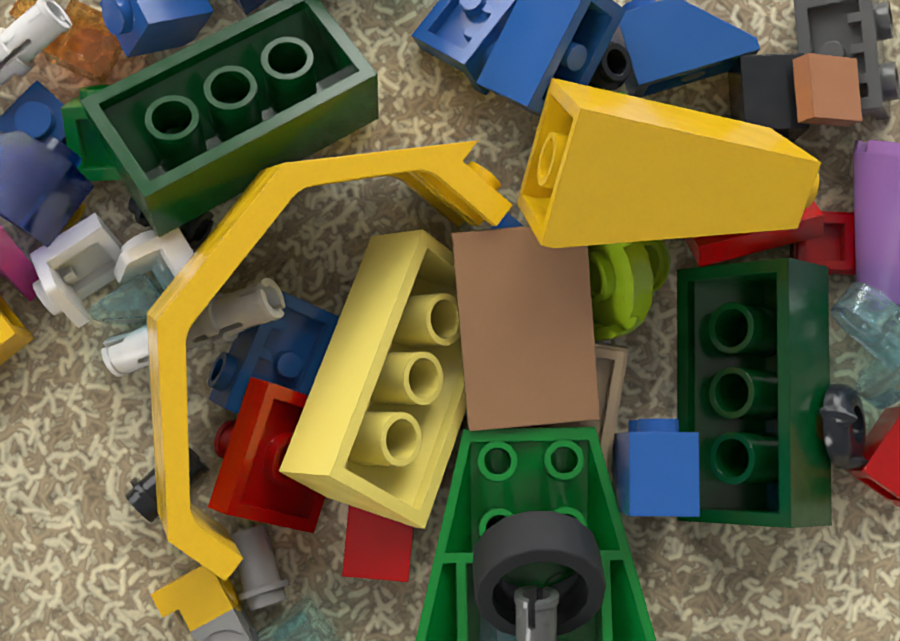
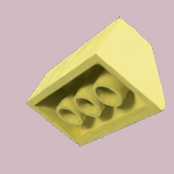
(387, 385)

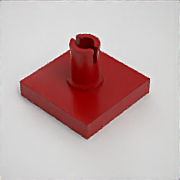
(252, 455)

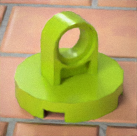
(624, 284)

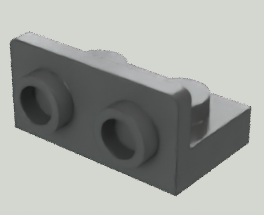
(857, 32)

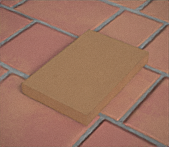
(524, 330)

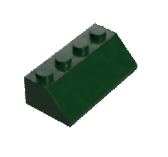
(232, 106)
(753, 389)

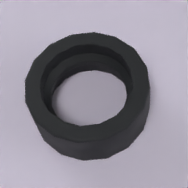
(538, 538)

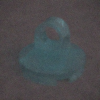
(876, 325)

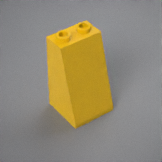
(656, 171)

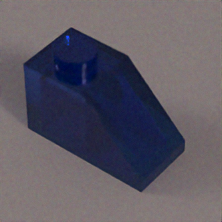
(39, 185)

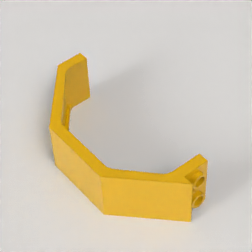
(432, 172)

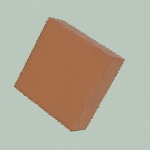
(827, 90)

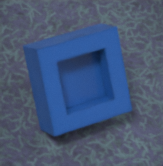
(36, 114)

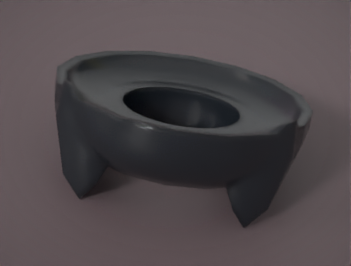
(844, 426)

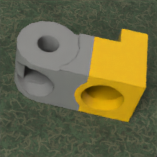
(207, 606)

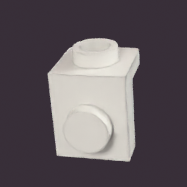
(149, 252)
(75, 267)

